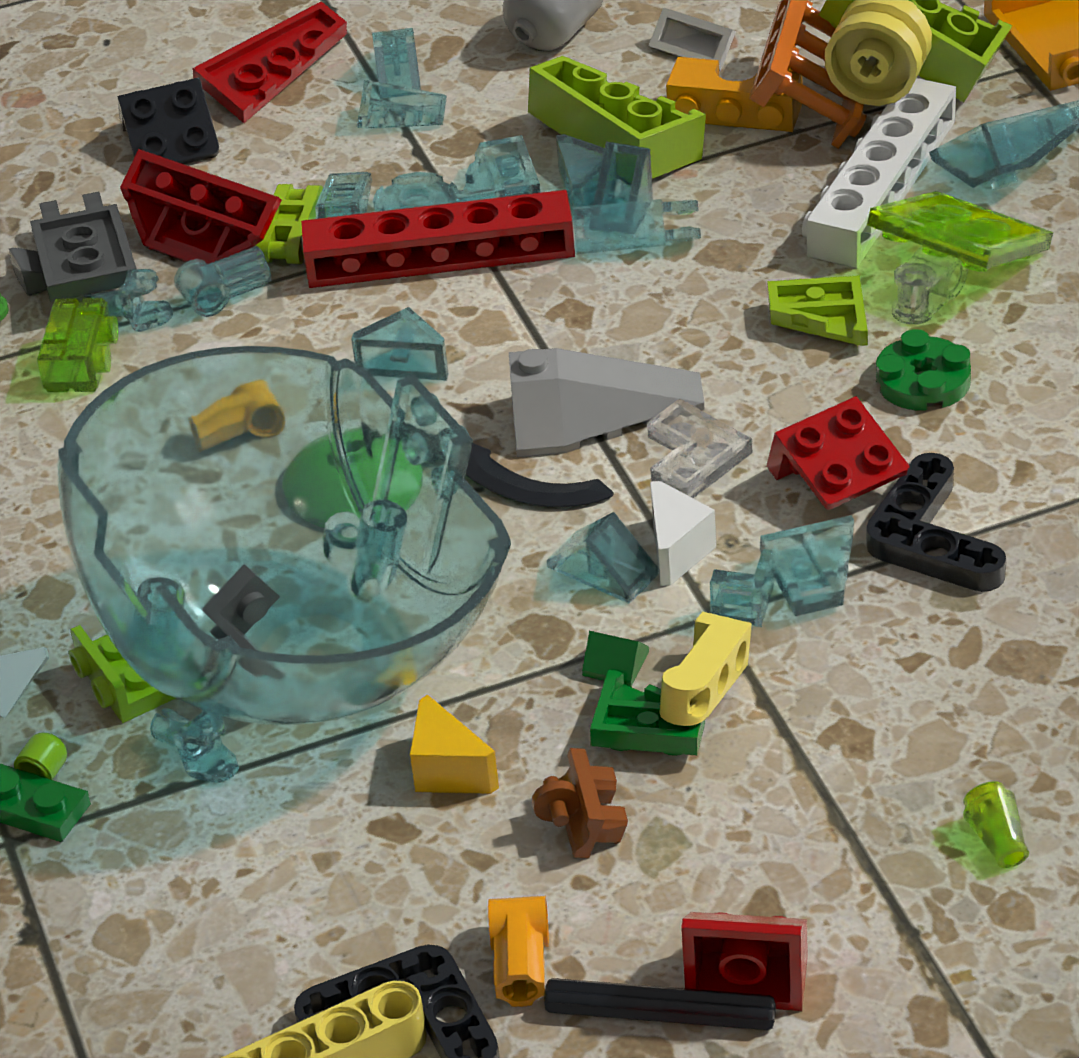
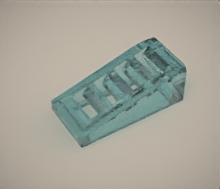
(399, 106)
(344, 195)

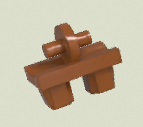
(576, 804)

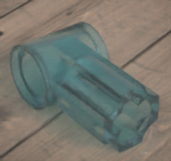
(213, 284)

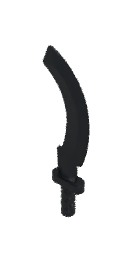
(502, 481)

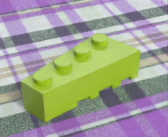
(959, 44)
(589, 108)

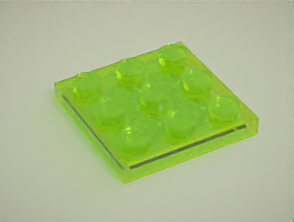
(959, 230)

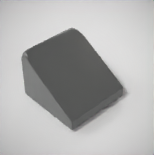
(28, 270)

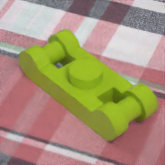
(286, 224)

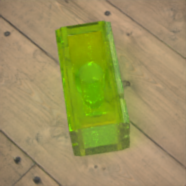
(77, 345)

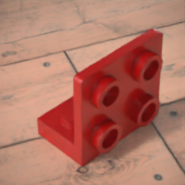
(837, 453)

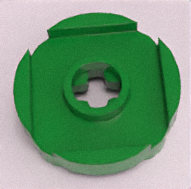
(944, 367)

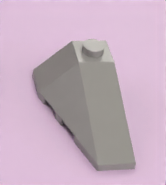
(580, 395)

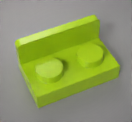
(112, 677)

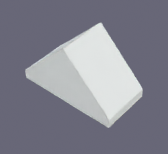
(681, 530)

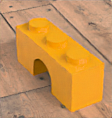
(697, 86)

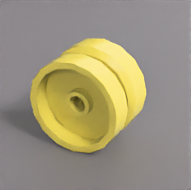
(878, 50)

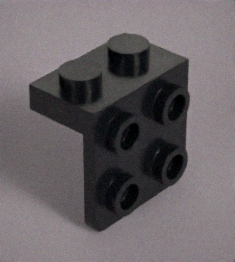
(170, 122)

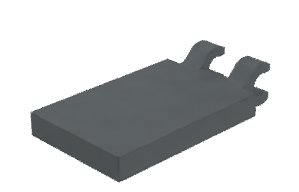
(82, 249)

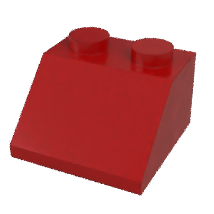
(746, 955)

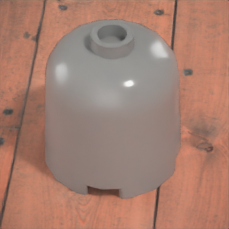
(547, 23)

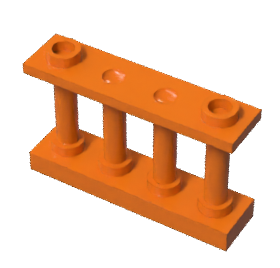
(782, 55)

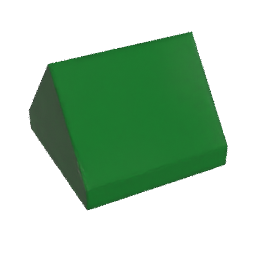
(613, 653)

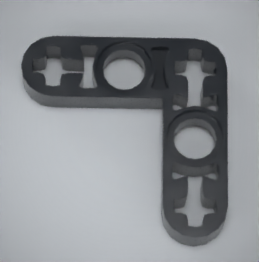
(895, 529)
(437, 992)

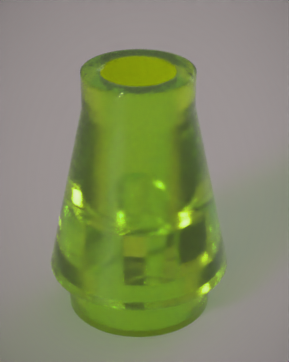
(996, 820)

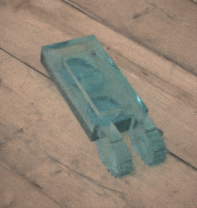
(630, 225)

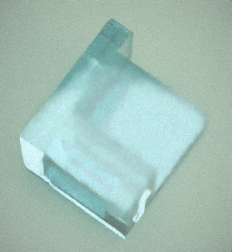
(744, 594)

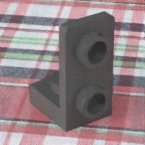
(239, 606)

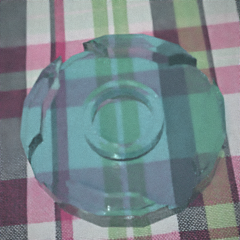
(414, 190)

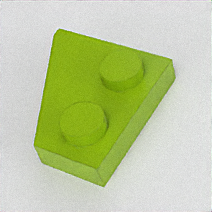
(820, 307)

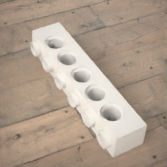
(879, 172)

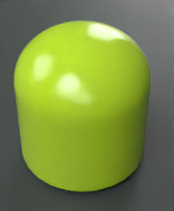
(42, 755)

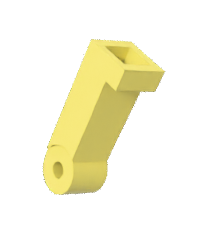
(707, 671)

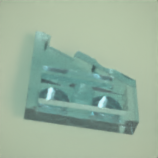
(500, 170)
(812, 563)

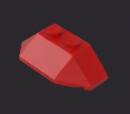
(193, 211)

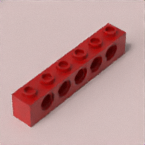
(438, 238)

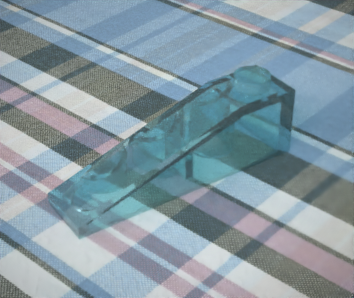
(1006, 146)

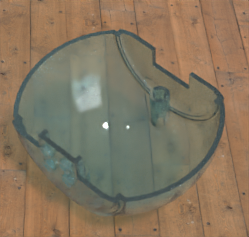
(310, 483)

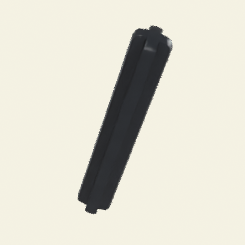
(660, 1004)

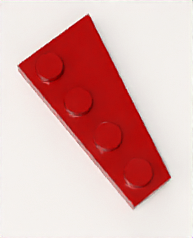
(267, 63)

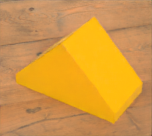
(449, 755)

